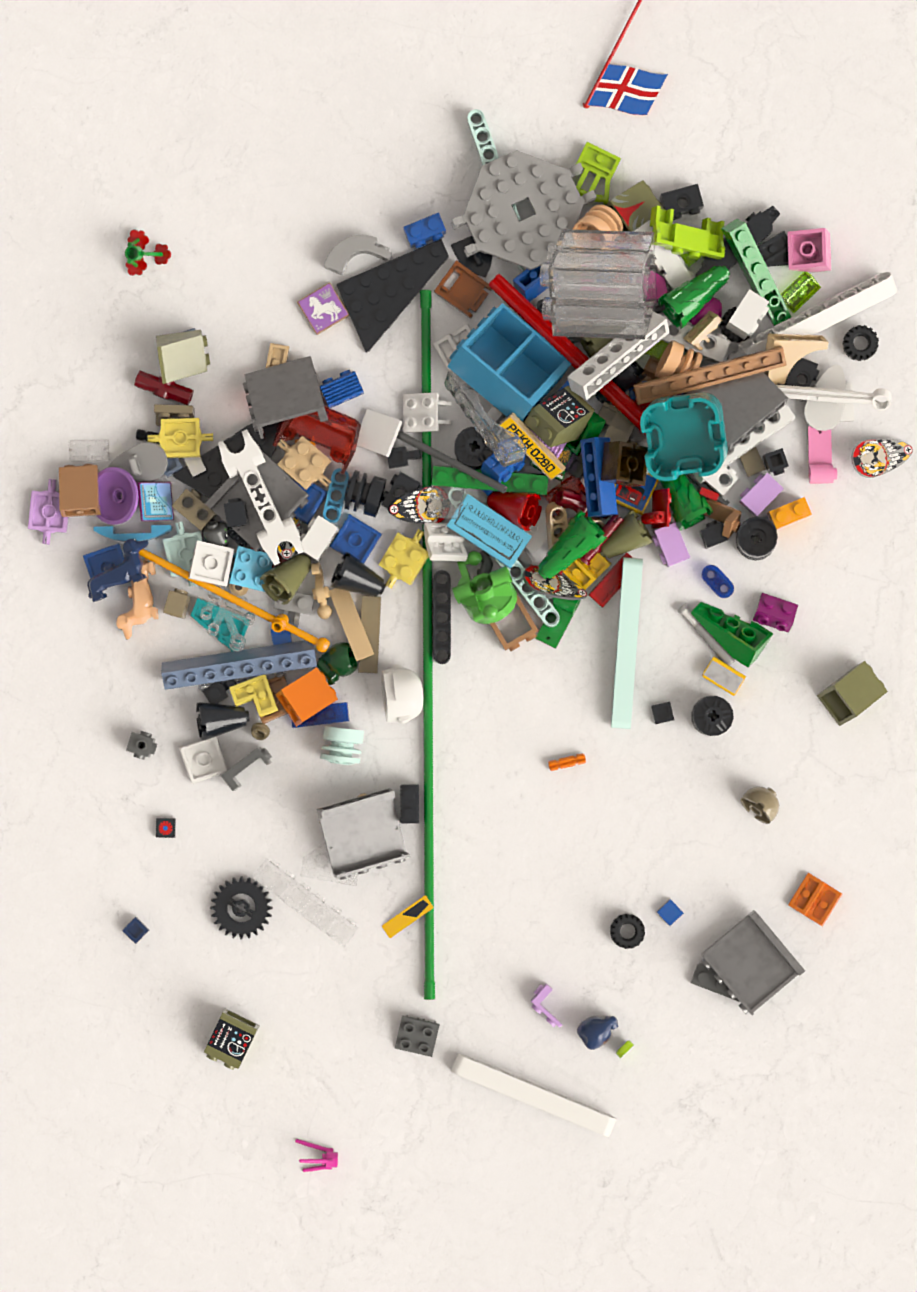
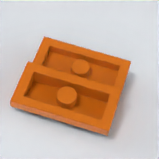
(815, 899)

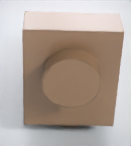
(726, 515)

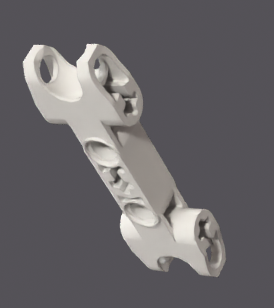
(246, 464)

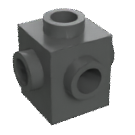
(135, 741)

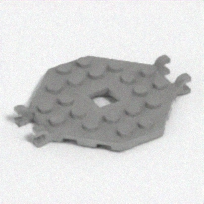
(509, 182)

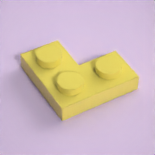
(257, 690)

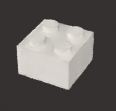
(748, 312)
(318, 538)

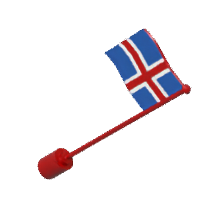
(624, 86)

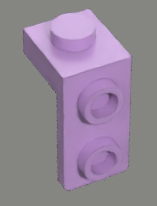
(540, 994)

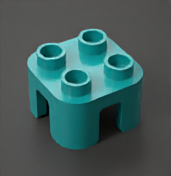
(684, 436)

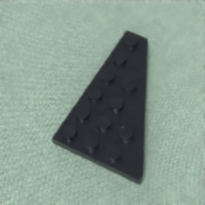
(383, 292)
(216, 474)

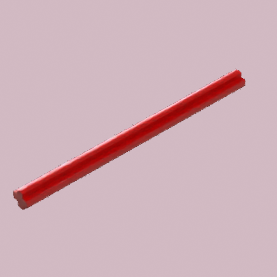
(563, 345)

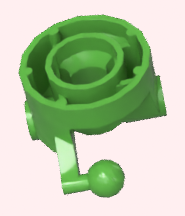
(487, 595)

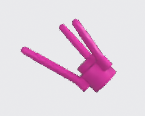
(328, 1160)

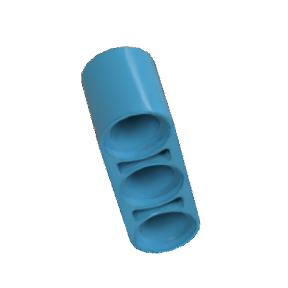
(335, 505)

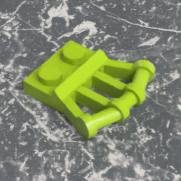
(599, 163)

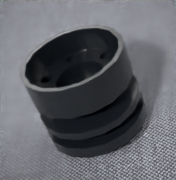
(464, 452)
(364, 493)
(756, 527)
(703, 723)

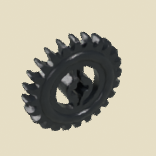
(225, 898)

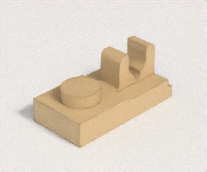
(702, 329)

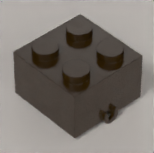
(624, 463)

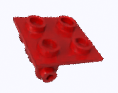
(660, 514)

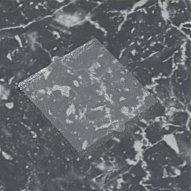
(445, 502)

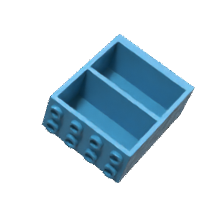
(508, 362)

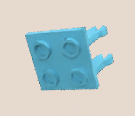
(249, 568)

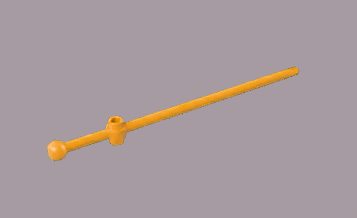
(279, 622)

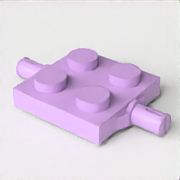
(45, 512)

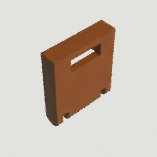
(466, 291)

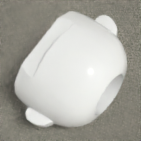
(401, 694)

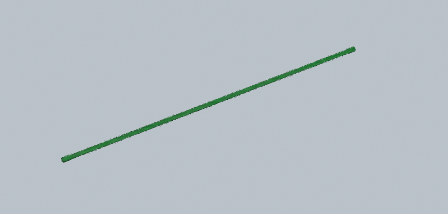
(429, 983)

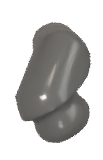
(486, 565)

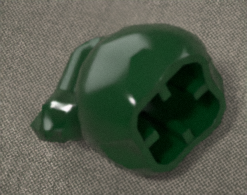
(337, 662)

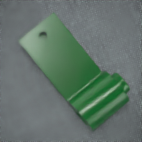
(566, 610)

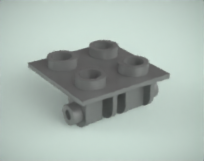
(417, 1036)

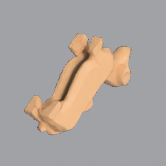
(142, 603)

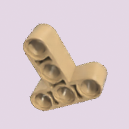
(559, 521)

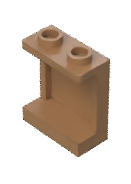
(79, 490)

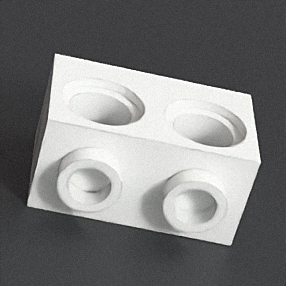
(714, 482)

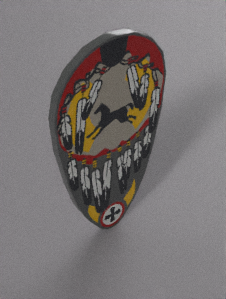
(555, 587)

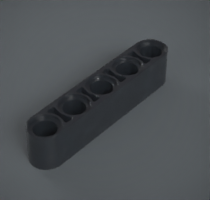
(441, 607)

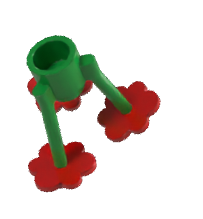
(135, 253)

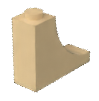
(795, 348)

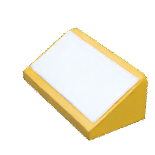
(723, 676)

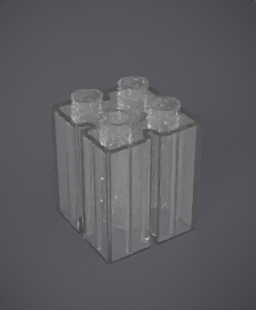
(600, 284)

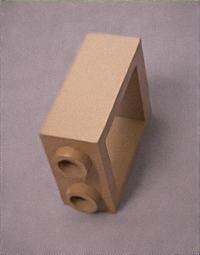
(528, 635)

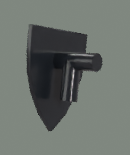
(477, 263)

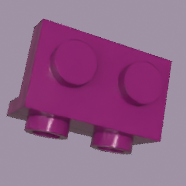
(775, 612)

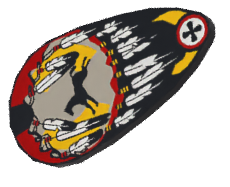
(413, 507)

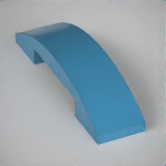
(156, 532)

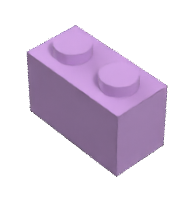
(761, 494)
(671, 545)

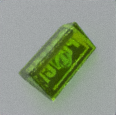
(800, 291)

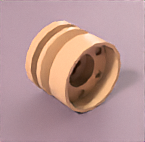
(600, 218)
(675, 362)

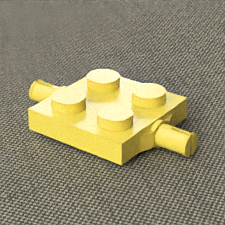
(181, 437)
(404, 558)

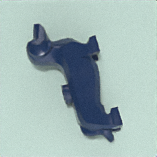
(120, 574)

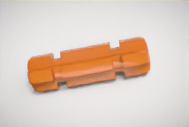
(567, 762)

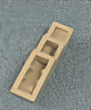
(351, 624)

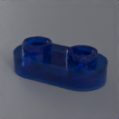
(717, 581)

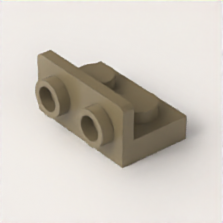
(173, 412)

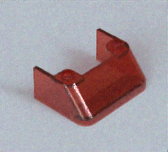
(337, 433)

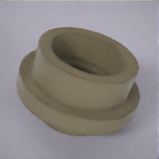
(260, 731)

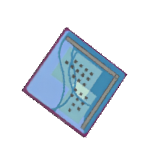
(155, 501)

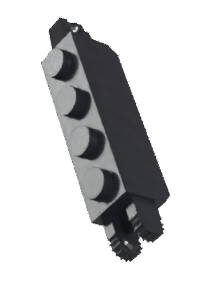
(759, 226)

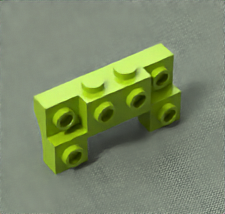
(686, 239)

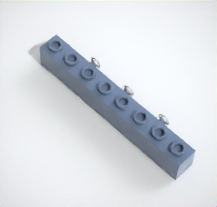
(238, 665)

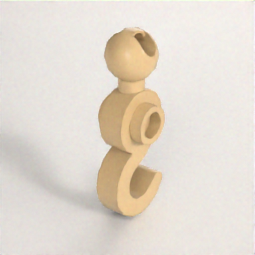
(321, 591)

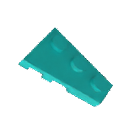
(223, 634)

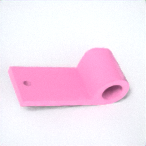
(820, 457)

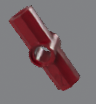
(166, 391)
(573, 500)

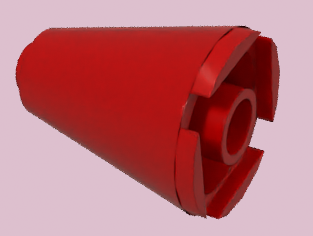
(518, 508)

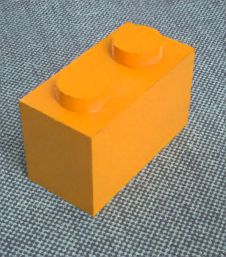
(789, 513)

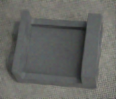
(229, 776)

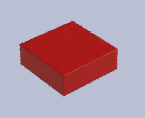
(709, 494)

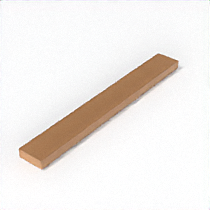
(710, 375)

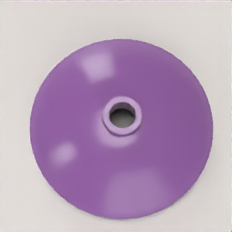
(113, 483)

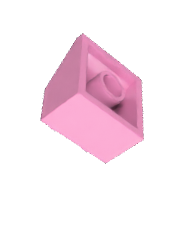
(809, 250)

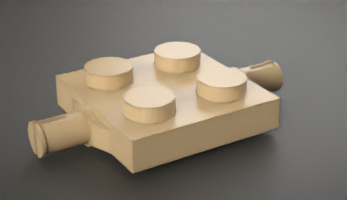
(304, 463)

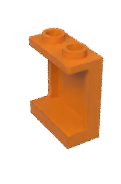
(306, 696)

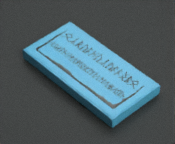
(490, 531)

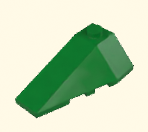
(740, 639)

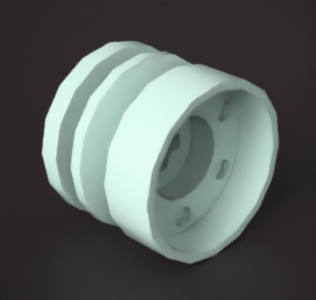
(341, 745)

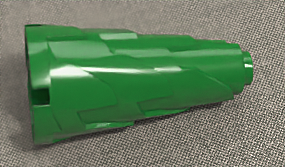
(691, 296)
(686, 502)
(574, 542)

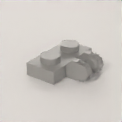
(300, 604)

